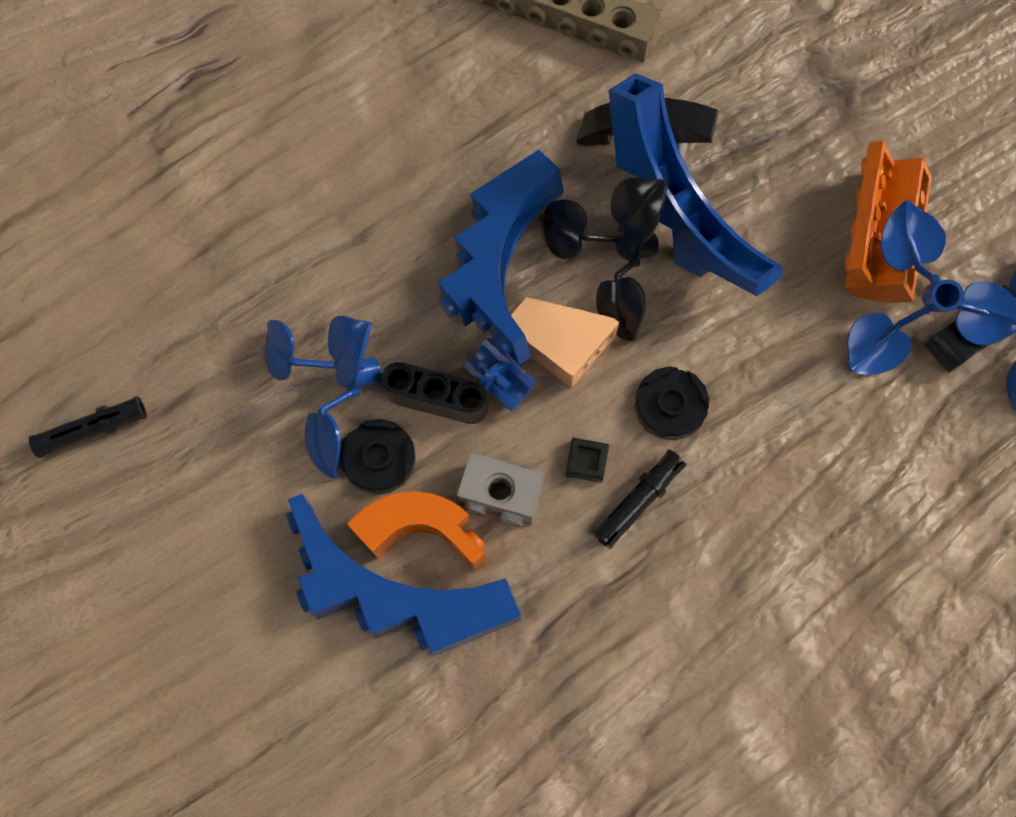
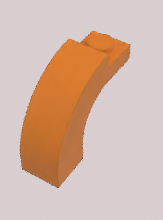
(411, 512)

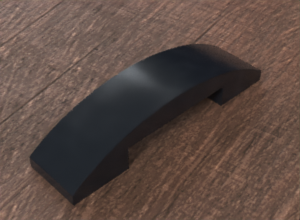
(688, 121)

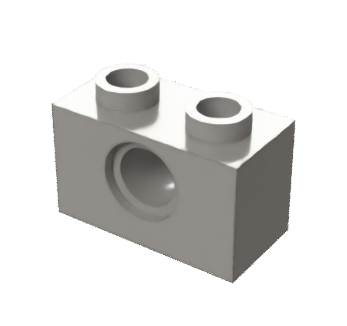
(484, 474)

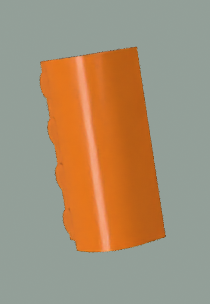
(883, 189)

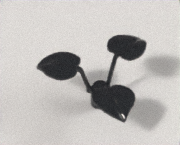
(637, 208)

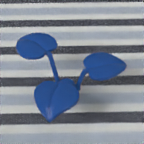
(919, 239)
(347, 346)

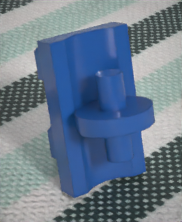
(500, 375)

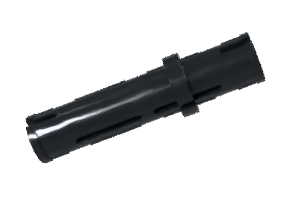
(104, 420)
(639, 499)

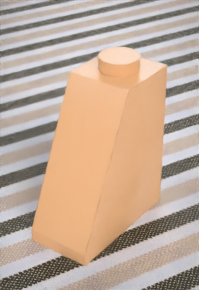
(563, 337)

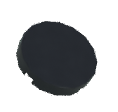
(671, 403)
(378, 456)

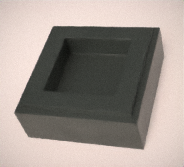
(587, 460)

